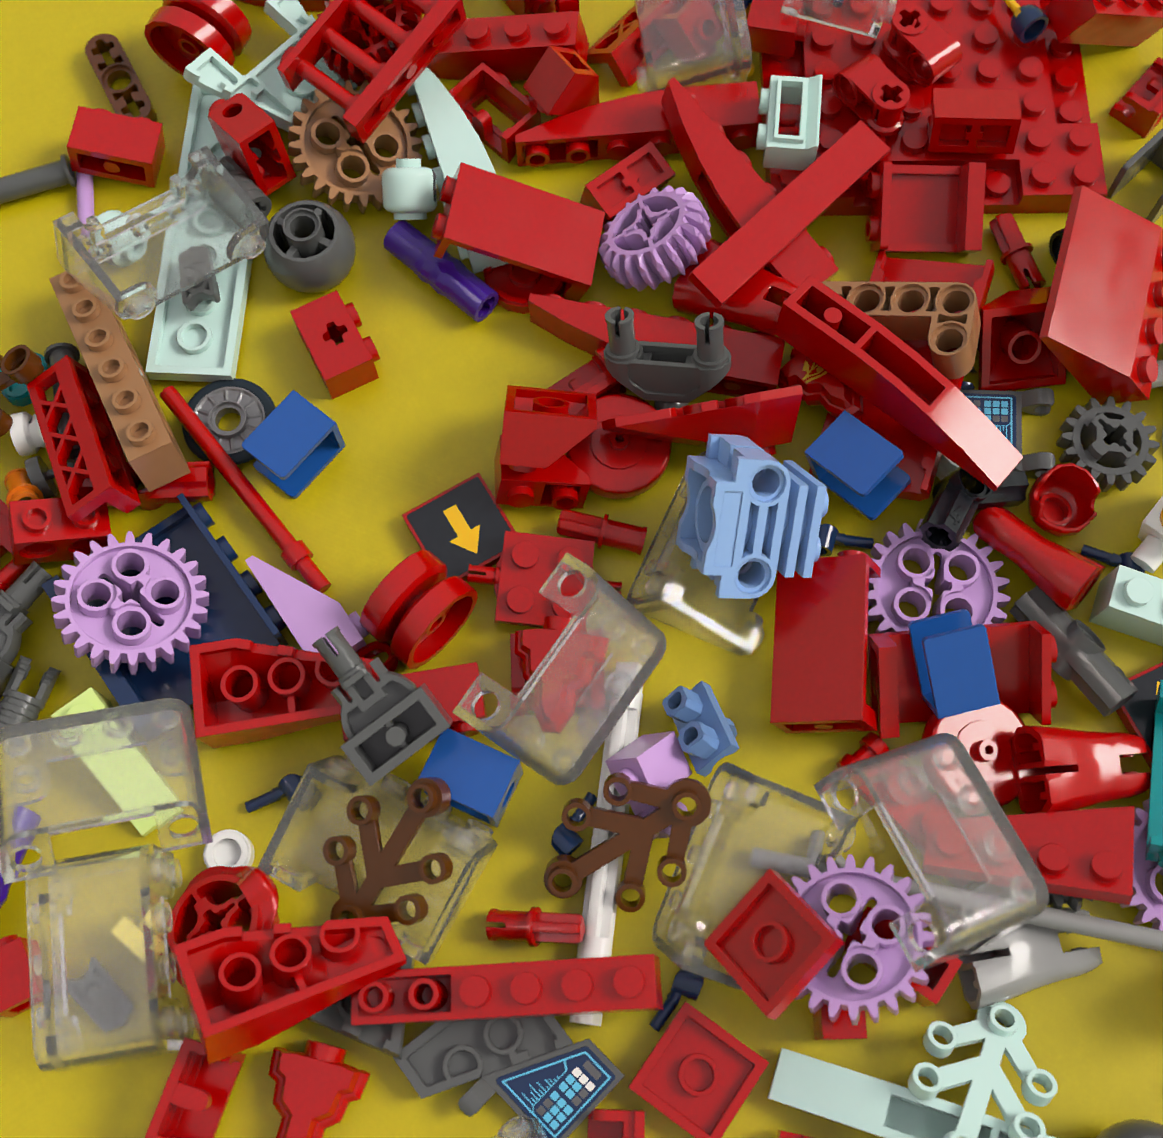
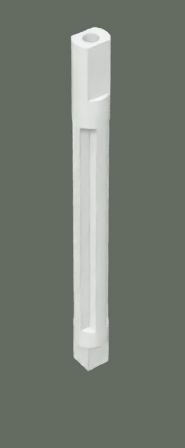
(601, 885)

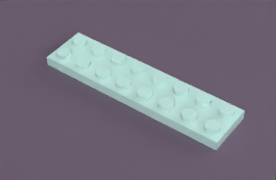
(204, 341)

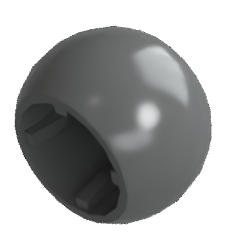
(309, 246)

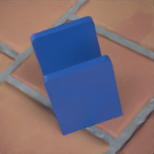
(294, 444)
(858, 465)
(953, 663)
(477, 775)

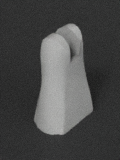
(1021, 963)

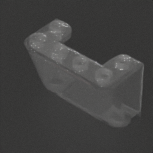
(578, 685)
(97, 773)
(320, 813)
(952, 841)

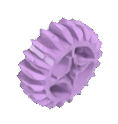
(655, 238)

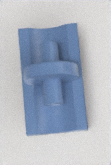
(701, 726)

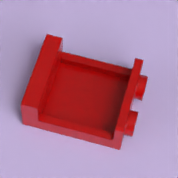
(926, 208)

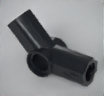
(958, 498)

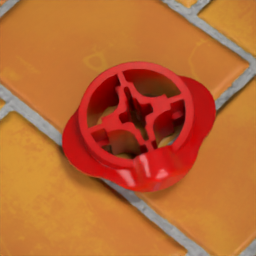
(201, 909)

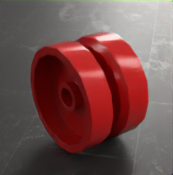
(187, 28)
(418, 608)

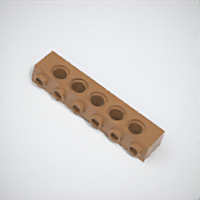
(121, 385)

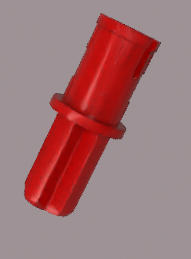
(1016, 251)
(601, 530)
(536, 926)

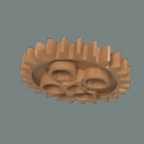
(325, 163)

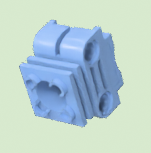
(749, 517)

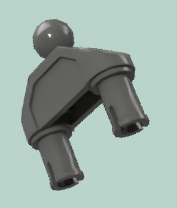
(666, 371)

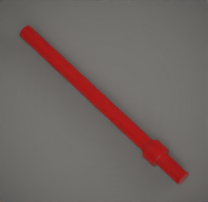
(294, 552)

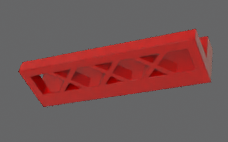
(620, 49)
(90, 428)

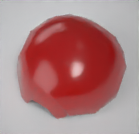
(1063, 499)

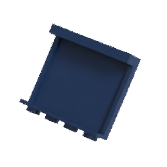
(231, 609)

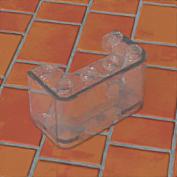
(104, 960)

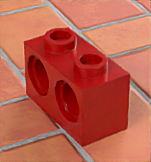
(45, 533)

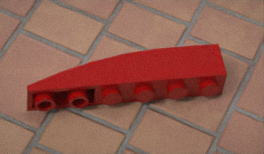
(508, 44)
(630, 122)
(732, 185)
(754, 355)
(894, 380)
(511, 990)

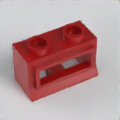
(497, 90)
(194, 1094)

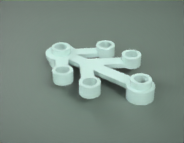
(984, 1071)

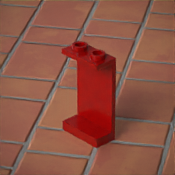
(519, 227)
(823, 647)
(1021, 666)

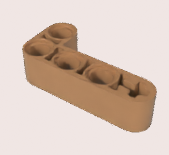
(931, 321)

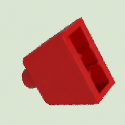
(244, 125)

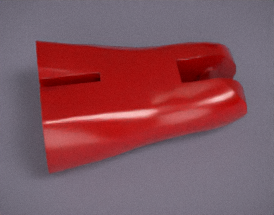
(753, 306)
(1055, 569)
(1074, 768)

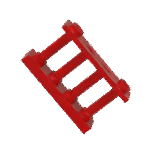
(388, 79)

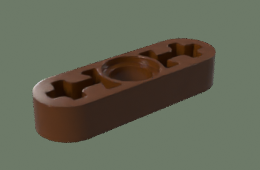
(119, 69)

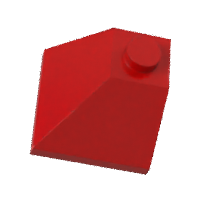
(1011, 346)
(544, 425)

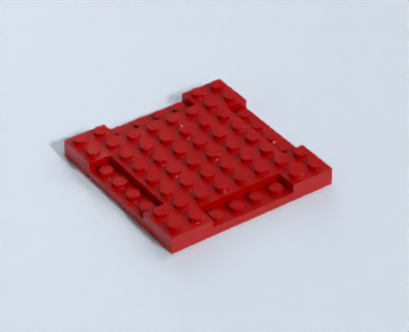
(1055, 138)

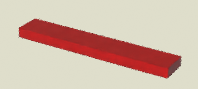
(788, 214)

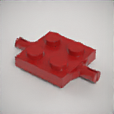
(523, 570)

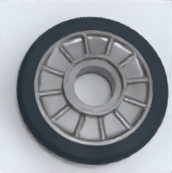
(229, 397)

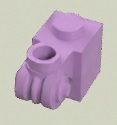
(654, 761)

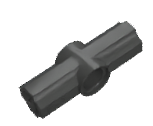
(1079, 653)

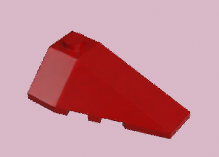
(762, 416)
(259, 691)
(267, 980)

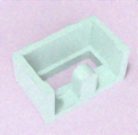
(790, 151)

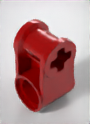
(921, 50)
(873, 94)

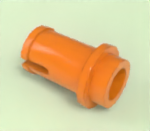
(20, 486)

